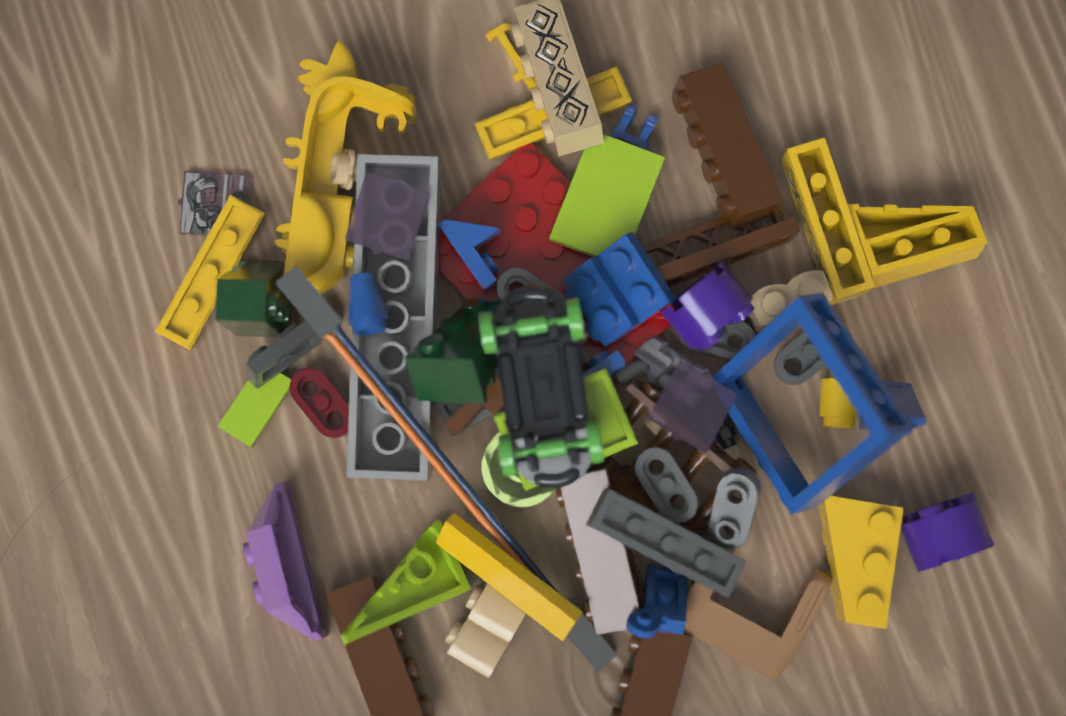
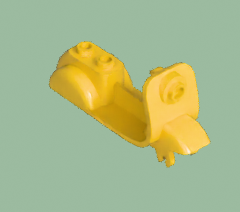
(319, 215)

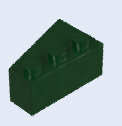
(251, 301)
(452, 359)

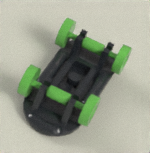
(542, 387)

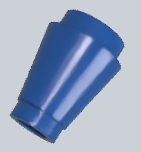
(366, 307)

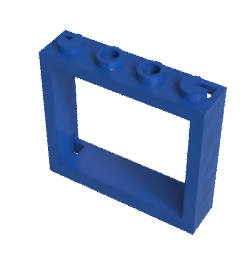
(854, 376)

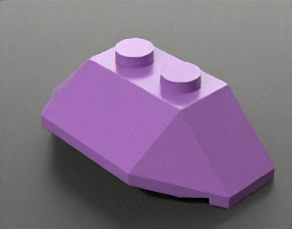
(283, 565)

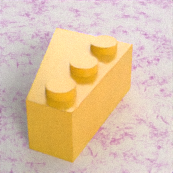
(916, 240)
(861, 557)

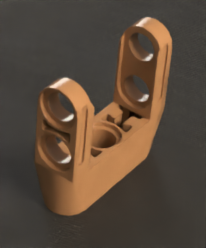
(747, 640)

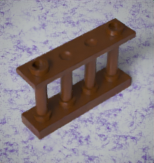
(646, 396)

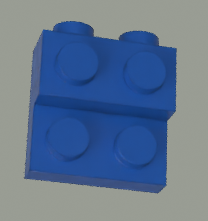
(618, 290)

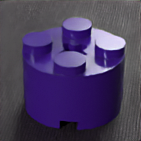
(708, 307)
(946, 532)

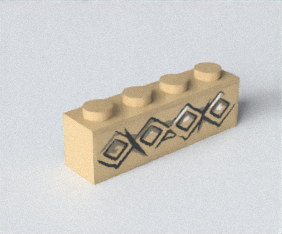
(558, 76)

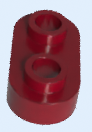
(322, 404)

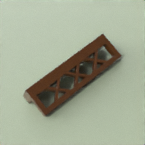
(747, 245)

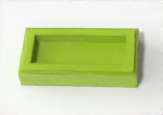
(255, 409)

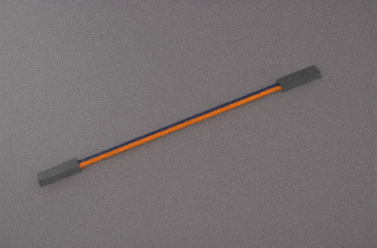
(323, 321)

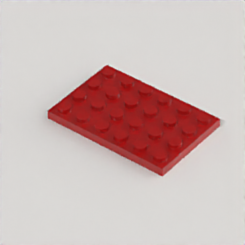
(524, 203)

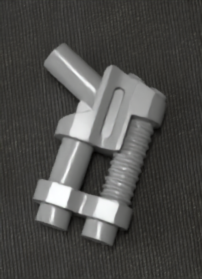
(657, 362)

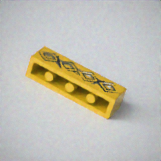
(827, 220)

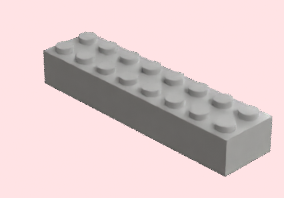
(410, 294)

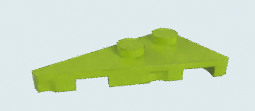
(417, 583)

